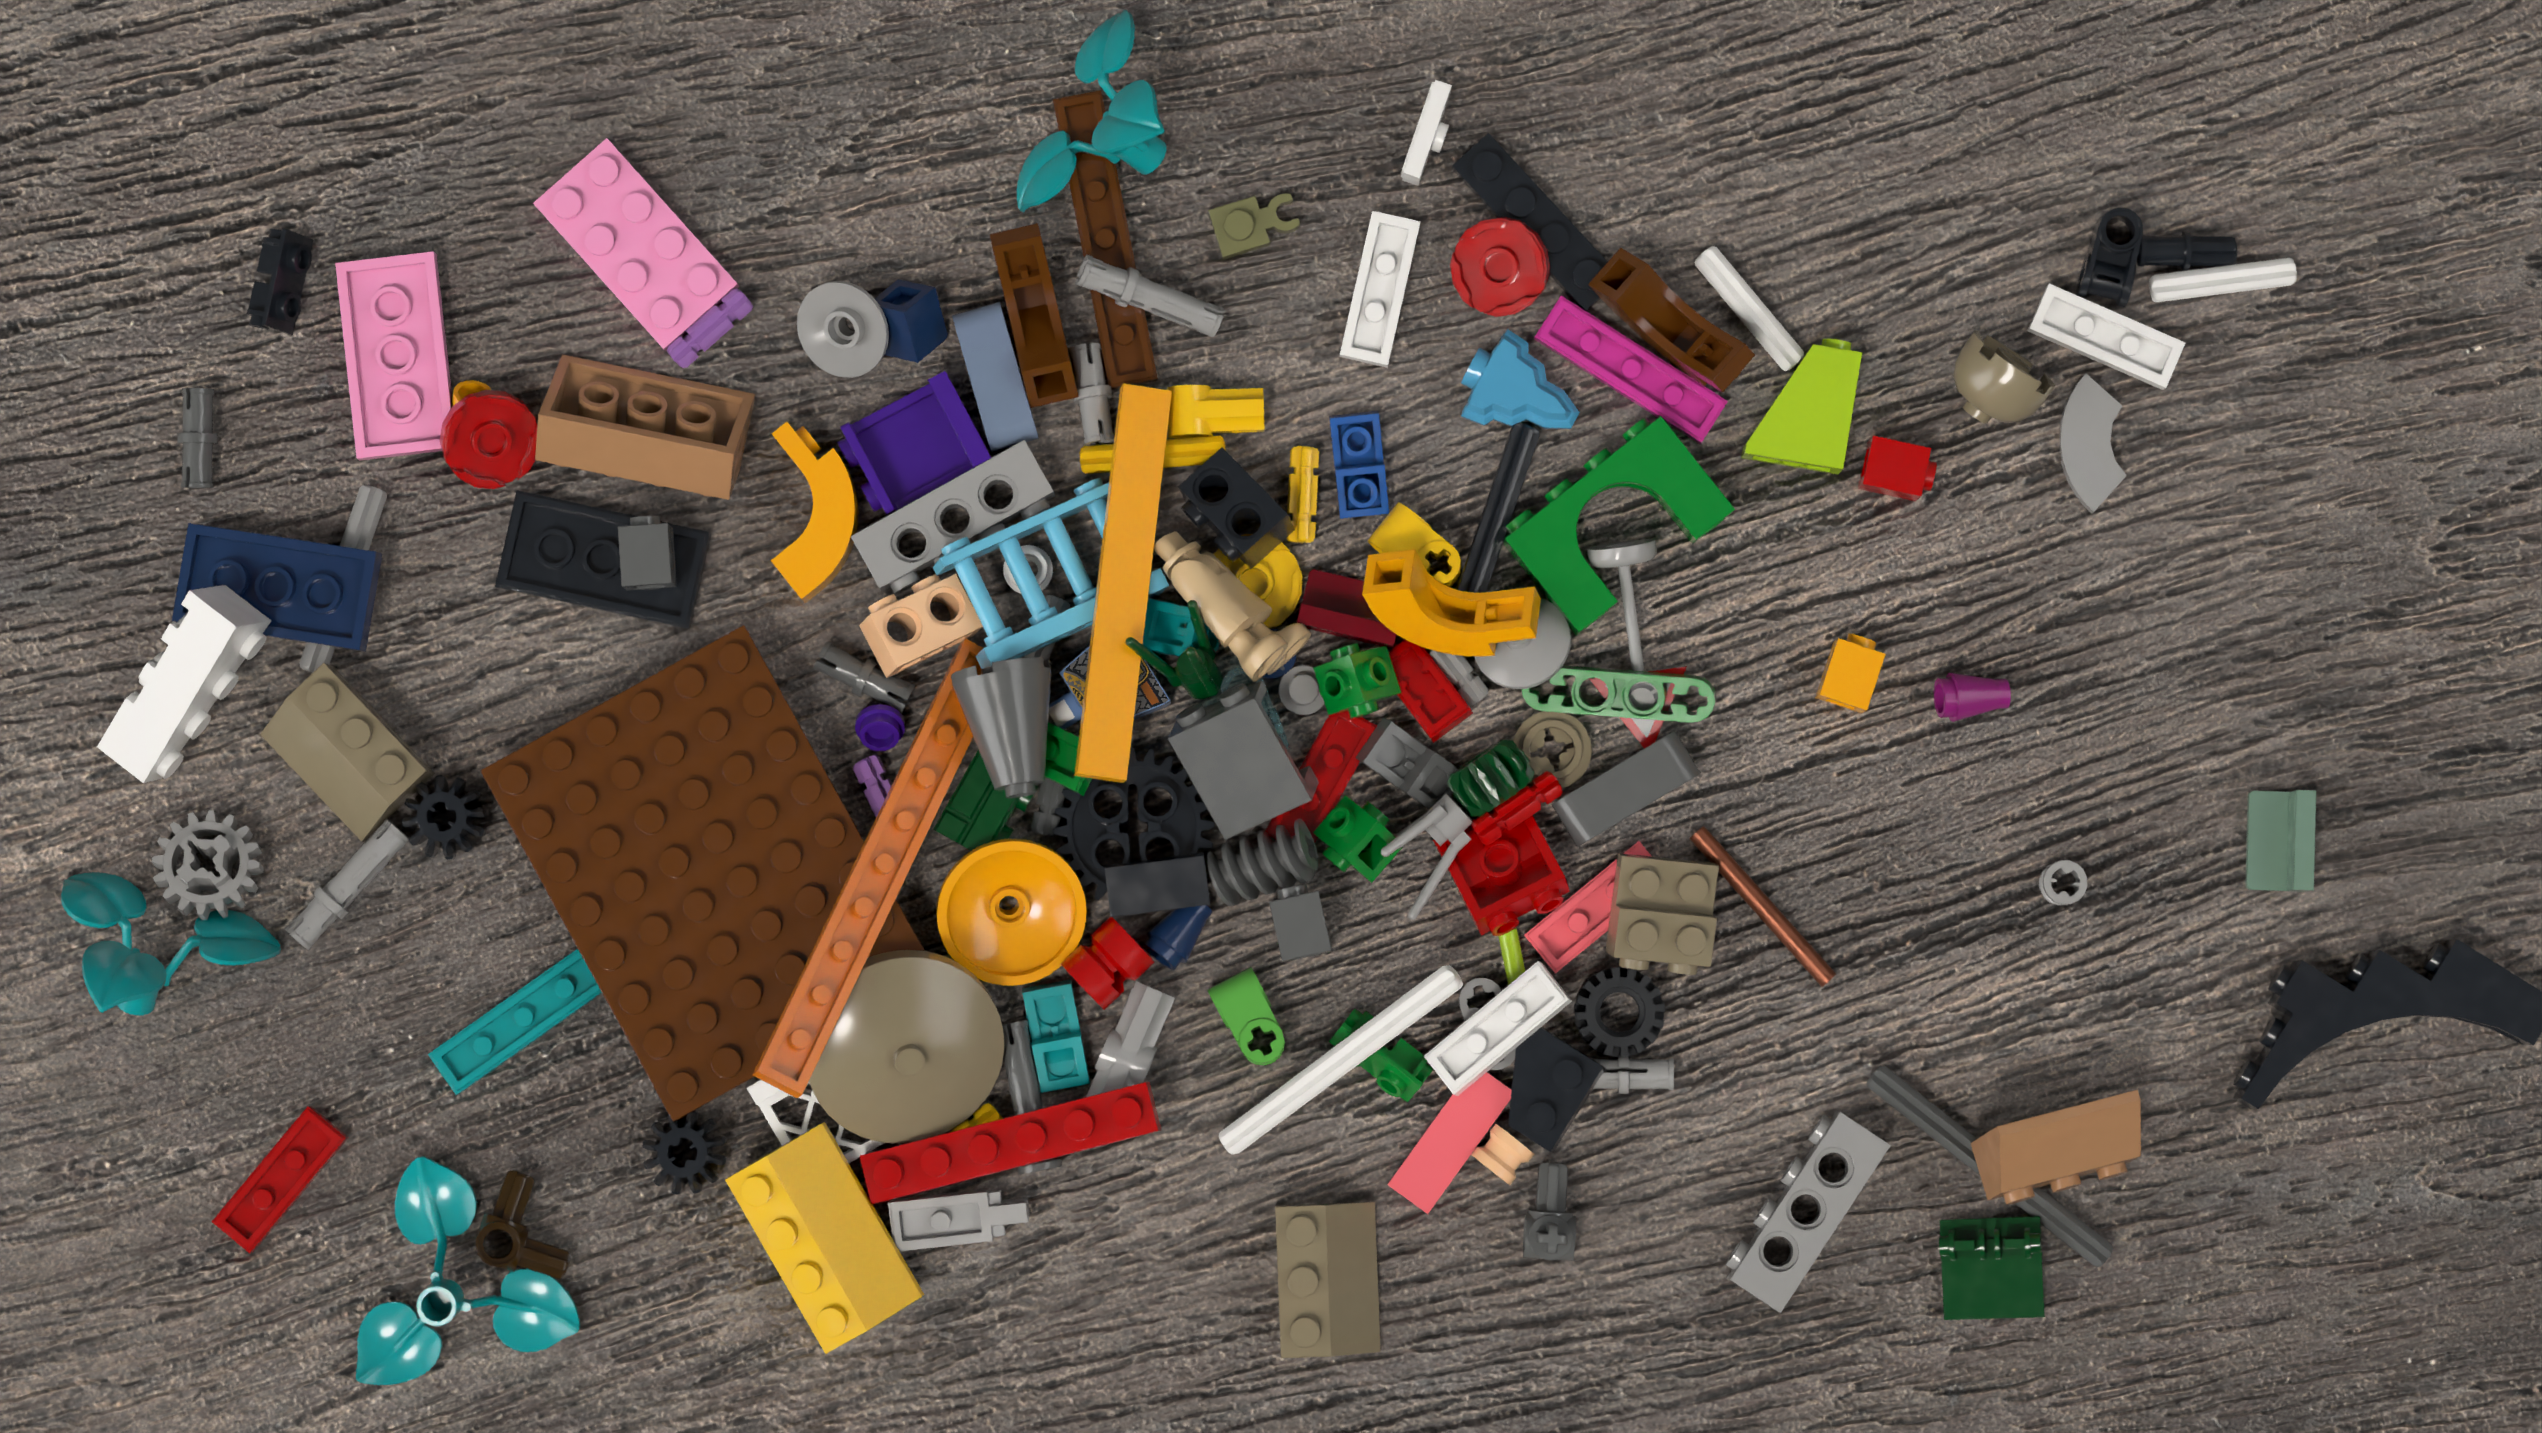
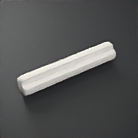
(2222, 279)
(1749, 308)

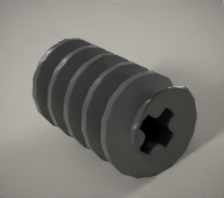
(1265, 866)

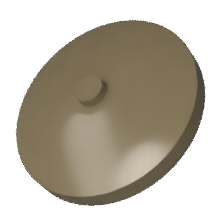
(910, 1049)

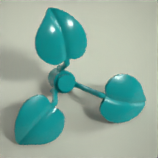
(1125, 131)
(133, 979)
(397, 1343)

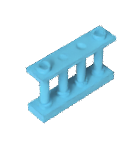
(1045, 623)

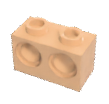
(925, 633)

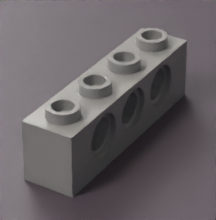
(881, 540)
(1861, 1155)

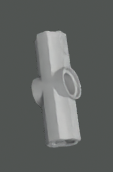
(1132, 1044)

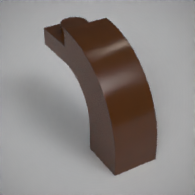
(1034, 315)
(1669, 323)

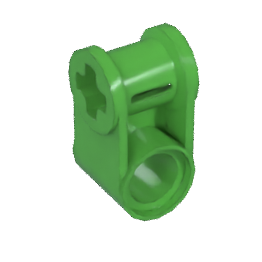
(1247, 1009)

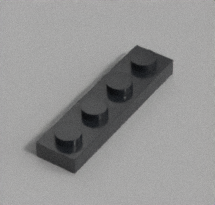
(1514, 195)

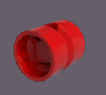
(1107, 963)

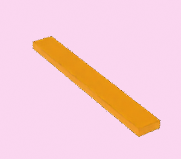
(1123, 583)

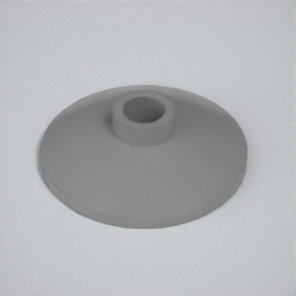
(830, 341)
(1530, 661)

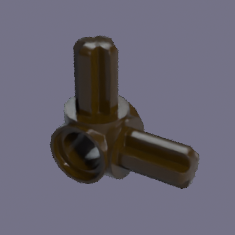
(508, 1217)

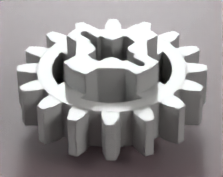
(221, 851)

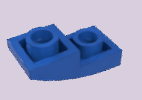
(1359, 464)

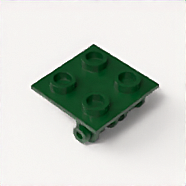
(1991, 1268)

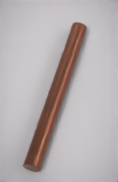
(1763, 906)

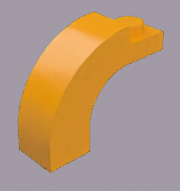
(827, 541)
(1441, 617)

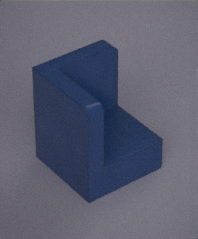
(912, 320)

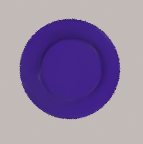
(880, 727)

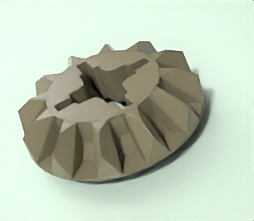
(1564, 730)

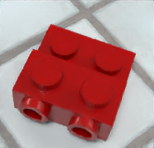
(1507, 877)

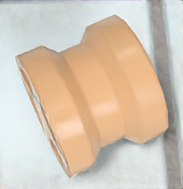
(1502, 1154)

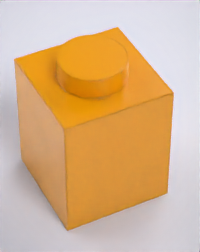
(1851, 673)

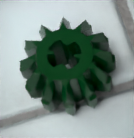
(1490, 778)

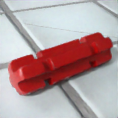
(1517, 808)

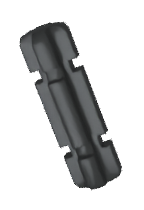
(1049, 799)

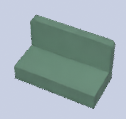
(2280, 840)

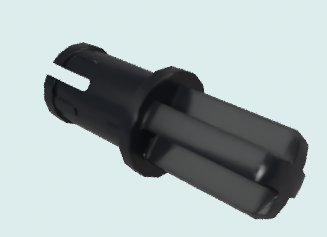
(2187, 251)

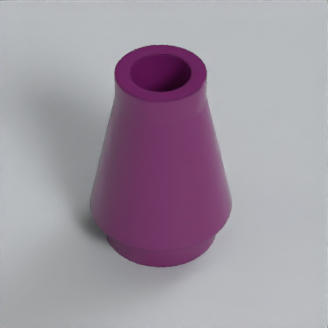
(1967, 696)

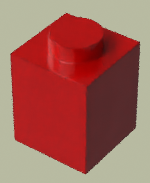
(1897, 469)

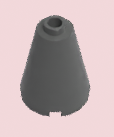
(1009, 720)

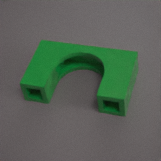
(1649, 462)

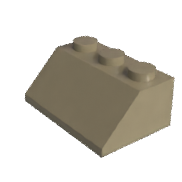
(345, 751)
(1327, 1279)

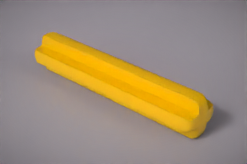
(1177, 453)

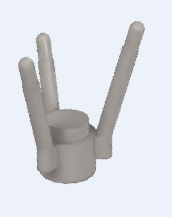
(1443, 822)

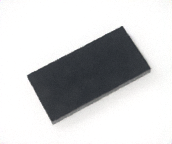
(574, 558)

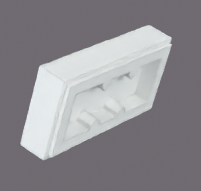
(1428, 134)

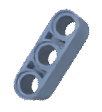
(995, 376)

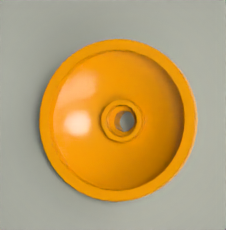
(1018, 942)

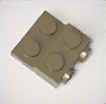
(1662, 913)

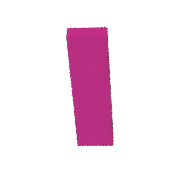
(1630, 369)

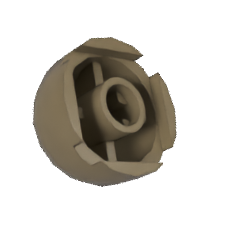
(1998, 381)

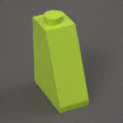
(1812, 413)

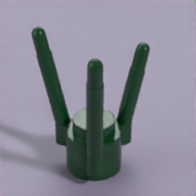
(1194, 666)

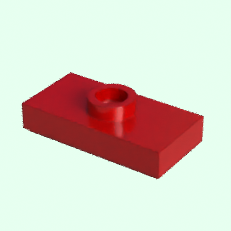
(1427, 690)

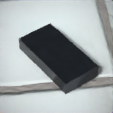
(1157, 884)

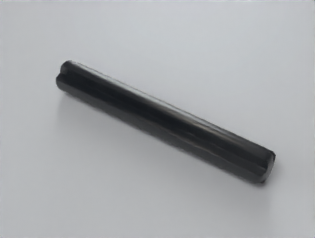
(1498, 508)

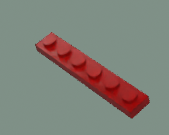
(1010, 1142)

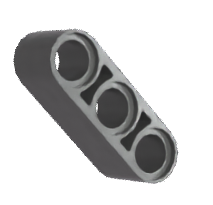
(1626, 788)

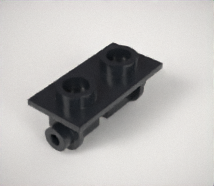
(287, 260)

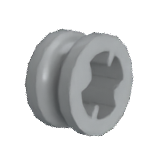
(2063, 897)

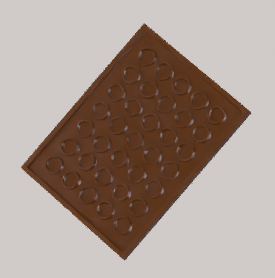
(689, 859)

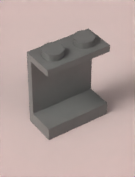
(1239, 760)

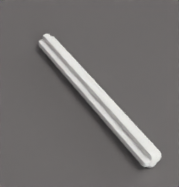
(1341, 1059)

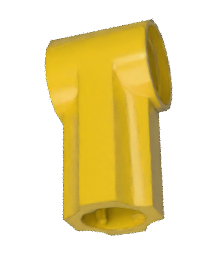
(1205, 411)

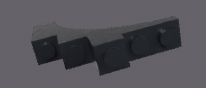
(2319, 1009)

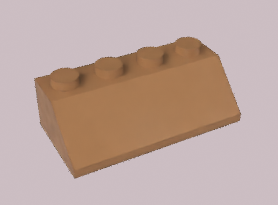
(644, 427)

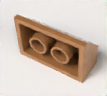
(2060, 1148)

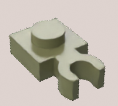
(1244, 226)

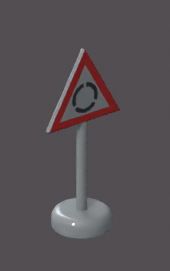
(1642, 693)

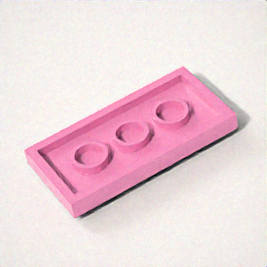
(635, 244)
(395, 353)

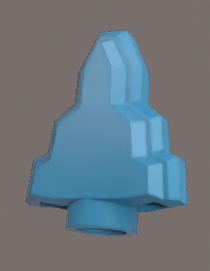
(1514, 388)

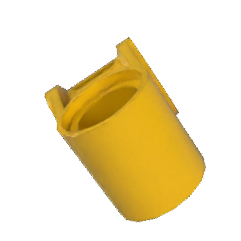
(1406, 531)

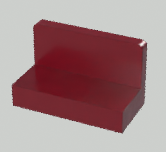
(1338, 608)

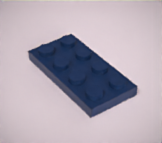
(302, 586)

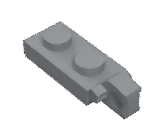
(953, 1218)

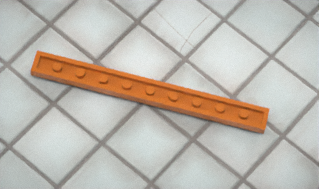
(870, 888)

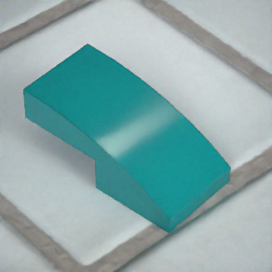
(1056, 1036)

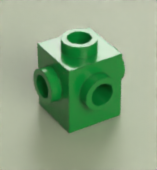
(1356, 680)
(1356, 838)

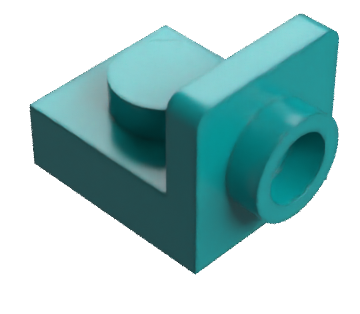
(1171, 630)

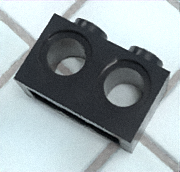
(1242, 503)

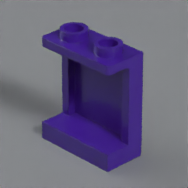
(913, 445)

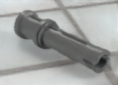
(1023, 1081)

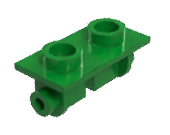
(1396, 1071)

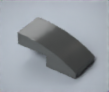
(1407, 764)

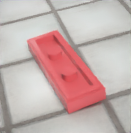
(1578, 919)
(1450, 1142)

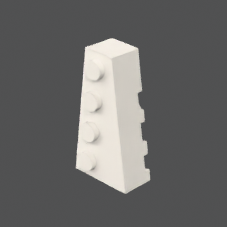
(184, 682)

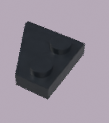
(1549, 1087)

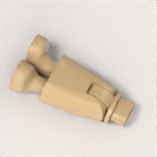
(1229, 607)

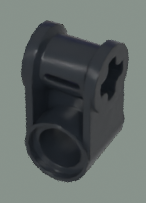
(2111, 260)

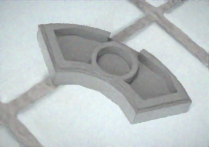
(2086, 443)

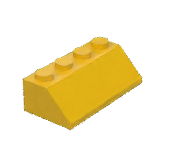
(824, 1237)

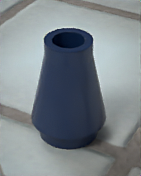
(1176, 935)

